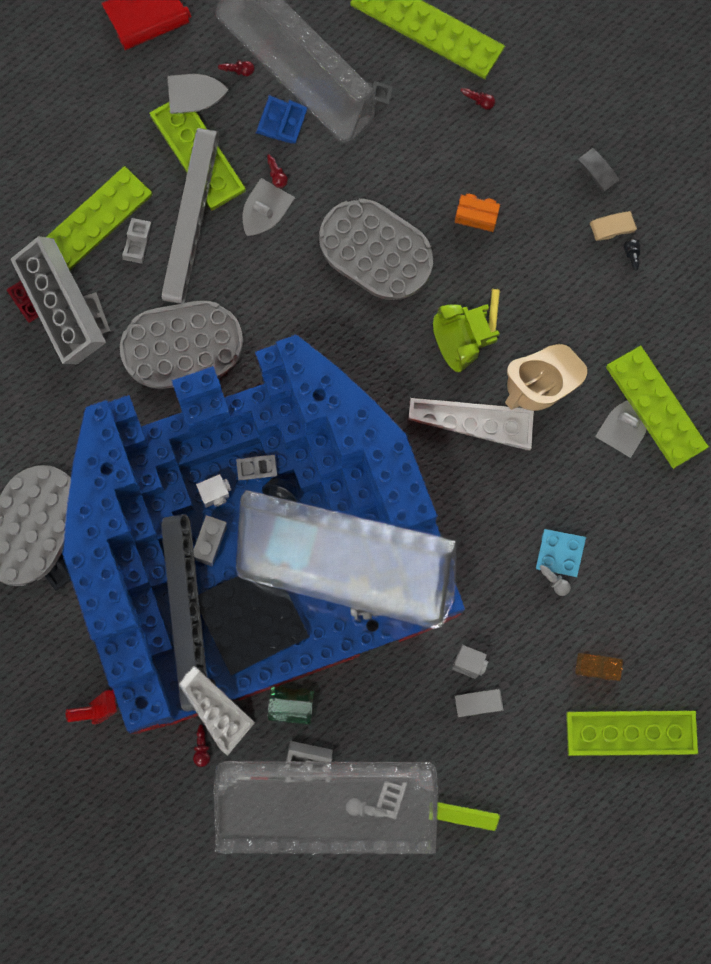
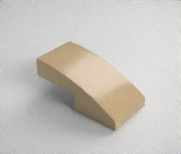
(613, 225)

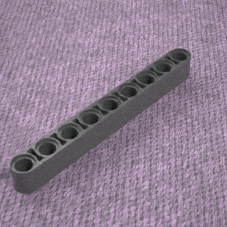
(183, 599)

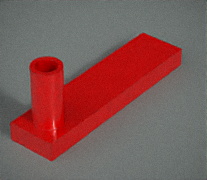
(98, 709)

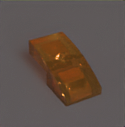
(599, 667)

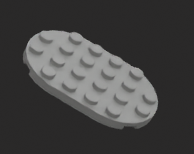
(376, 249)
(179, 342)
(32, 524)

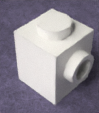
(214, 491)

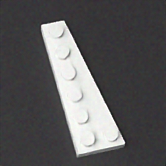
(477, 420)
(219, 714)

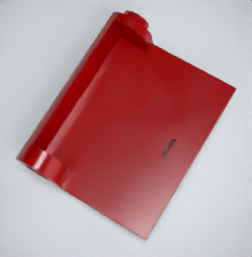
(144, 19)

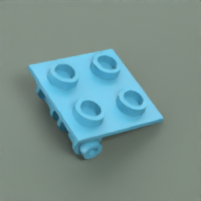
(561, 552)

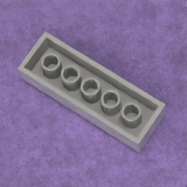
(57, 300)

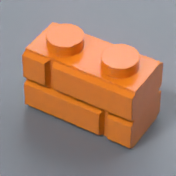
(477, 212)

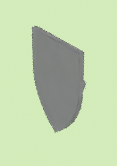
(194, 92)
(264, 207)
(622, 429)

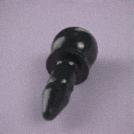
(632, 250)

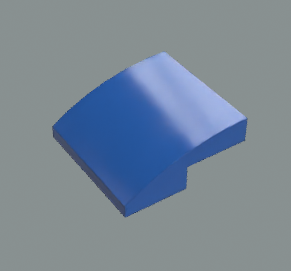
(281, 120)

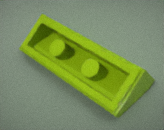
(467, 816)

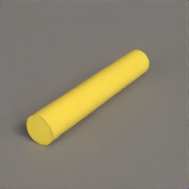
(493, 309)

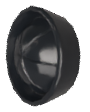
(280, 489)

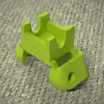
(462, 335)

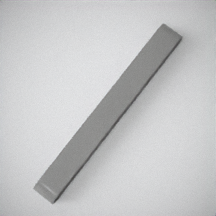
(190, 216)

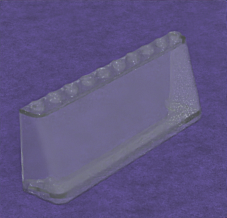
(302, 64)
(346, 559)
(326, 807)

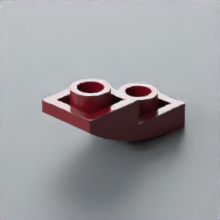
(23, 302)

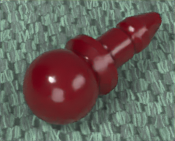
(245, 68)
(485, 101)
(279, 179)
(201, 757)

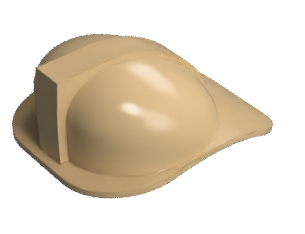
(544, 377)

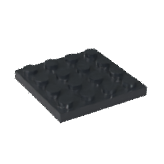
(250, 621)

